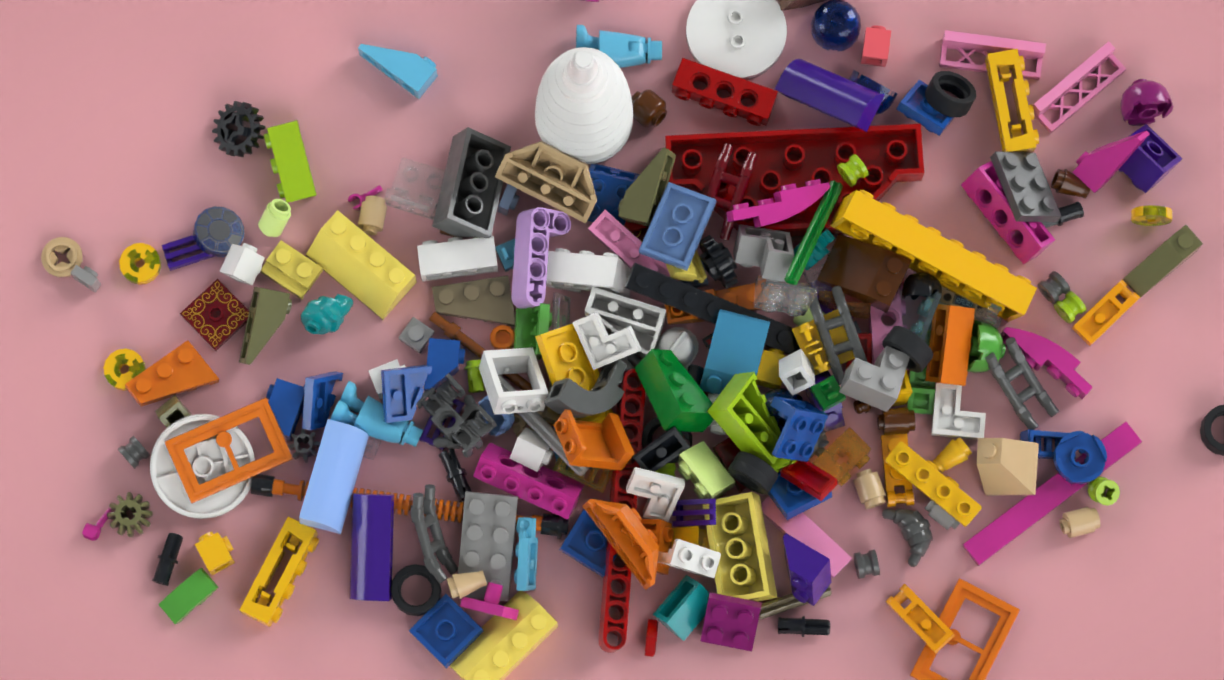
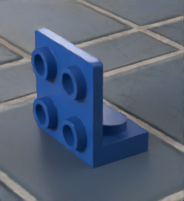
(609, 189)
(801, 429)

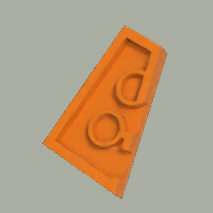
(173, 374)

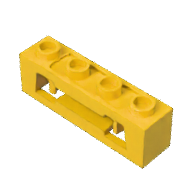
(1004, 62)
(285, 587)

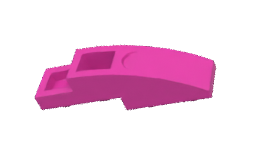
(787, 204)
(1058, 361)

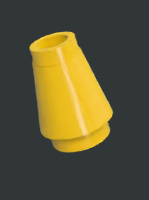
(952, 455)

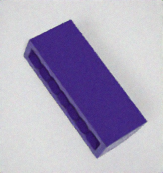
(829, 93)
(372, 547)

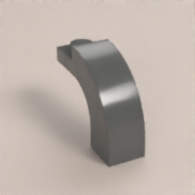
(585, 403)

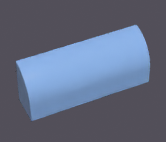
(333, 477)

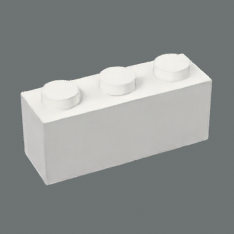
(456, 258)

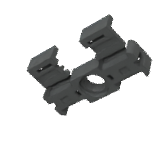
(439, 408)

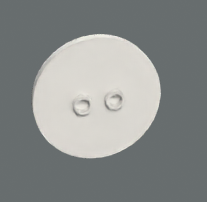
(736, 35)
(207, 462)

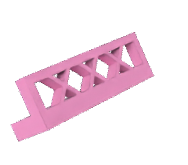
(985, 45)
(1072, 80)
(623, 243)

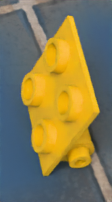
(811, 344)

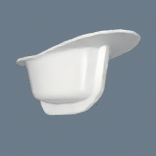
(681, 343)

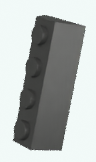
(469, 185)

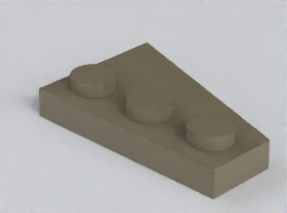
(477, 299)

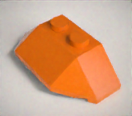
(628, 537)

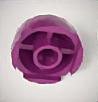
(1145, 101)

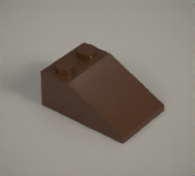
(864, 271)

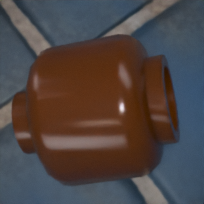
(648, 108)

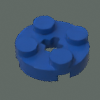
(1084, 443)

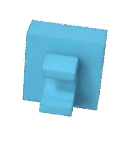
(506, 254)

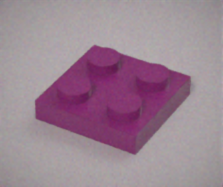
(731, 621)

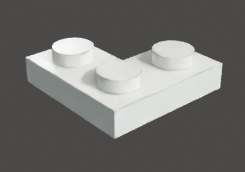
(600, 346)
(949, 420)
(660, 489)

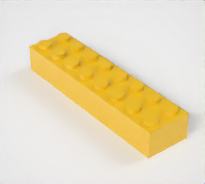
(954, 266)

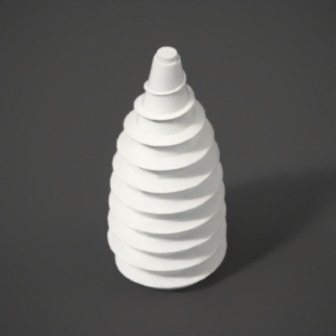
(584, 106)

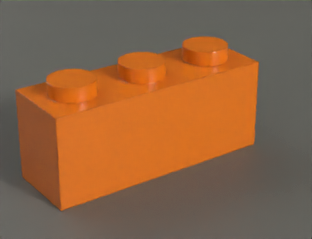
(950, 344)

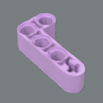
(532, 253)

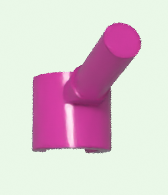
(351, 198)
(93, 532)

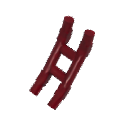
(739, 181)

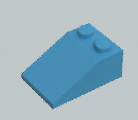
(733, 349)

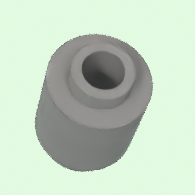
(941, 516)

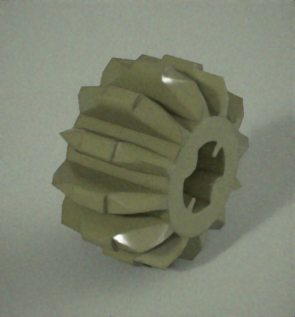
(125, 523)

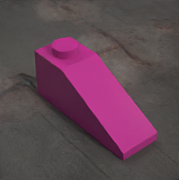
(1102, 163)

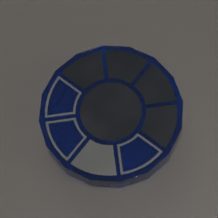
(217, 230)

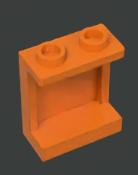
(594, 443)

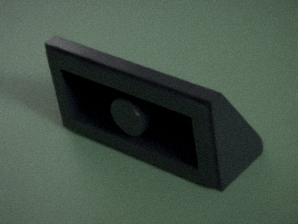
(662, 450)

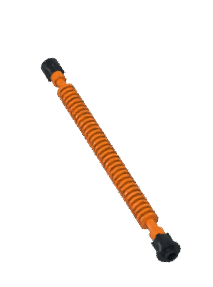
(269, 486)

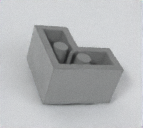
(765, 249)
(876, 383)

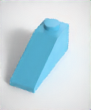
(404, 68)

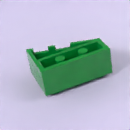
(673, 392)

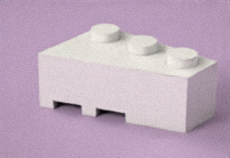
(586, 270)
(621, 312)

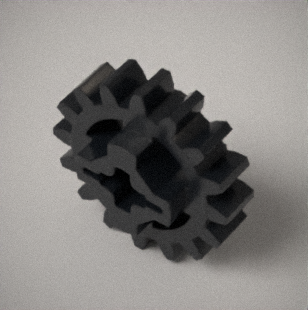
(238, 129)
(718, 261)

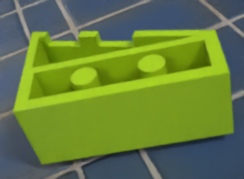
(290, 161)
(745, 418)

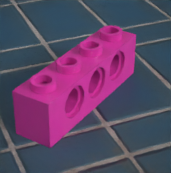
(1024, 238)
(542, 488)

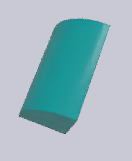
(683, 607)

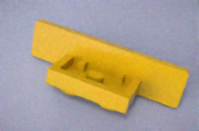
(933, 484)

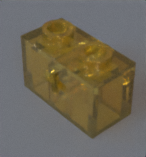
(846, 444)

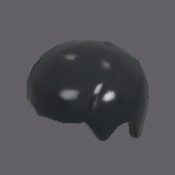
(920, 285)

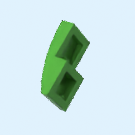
(922, 393)
(188, 595)

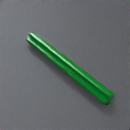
(813, 233)

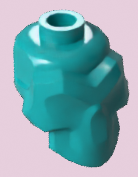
(325, 314)

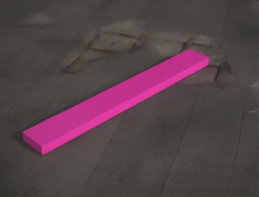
(1047, 498)

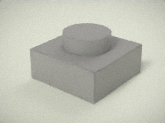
(86, 277)
(416, 335)

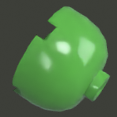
(984, 341)

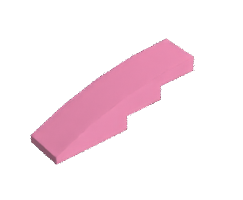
(808, 533)

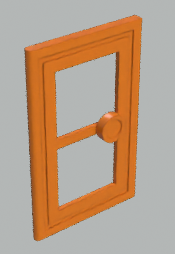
(219, 427)
(988, 655)

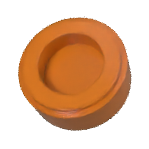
(502, 337)

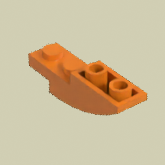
(739, 295)

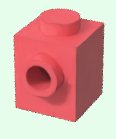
(876, 46)

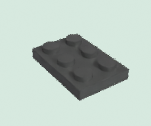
(1025, 187)

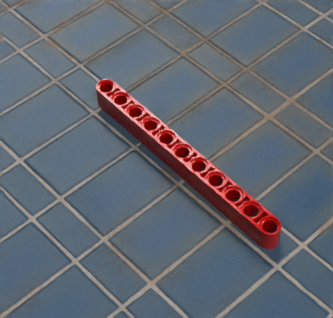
(618, 495)

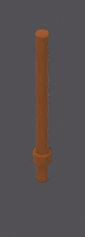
(453, 332)

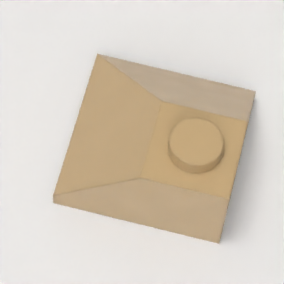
(1007, 466)

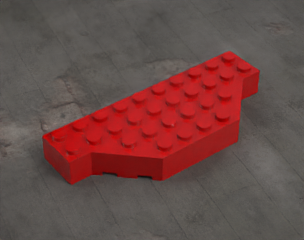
(796, 157)

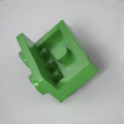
(531, 323)

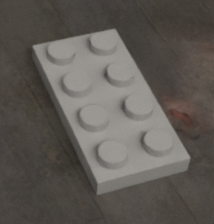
(488, 539)

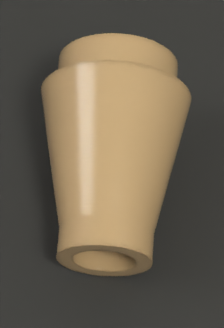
(465, 583)

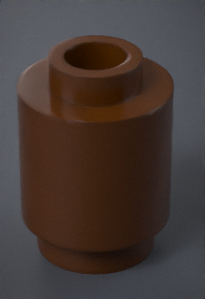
(896, 421)

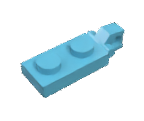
(526, 552)

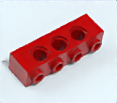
(715, 80)

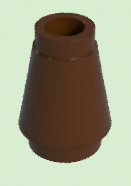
(1069, 184)

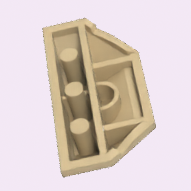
(551, 178)

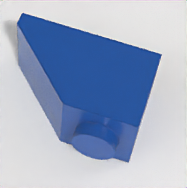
(444, 358)
(287, 405)

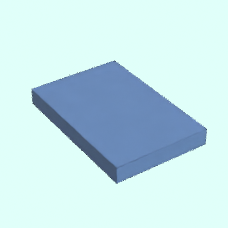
(677, 226)

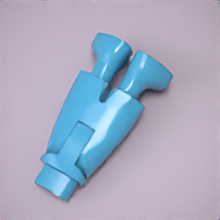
(623, 48)
(371, 418)

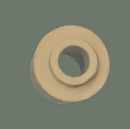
(372, 215)
(869, 488)
(1080, 522)

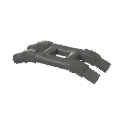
(823, 327)
(1034, 388)
(426, 504)

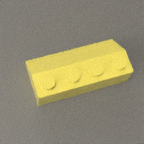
(361, 265)
(742, 540)
(506, 641)

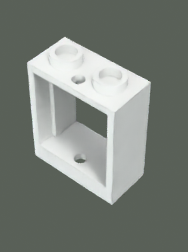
(512, 362)

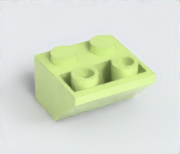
(705, 472)

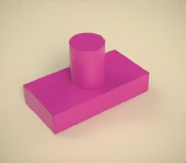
(490, 603)

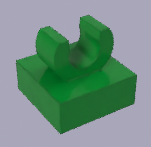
(827, 393)

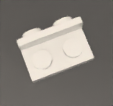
(691, 558)

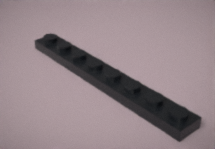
(702, 304)

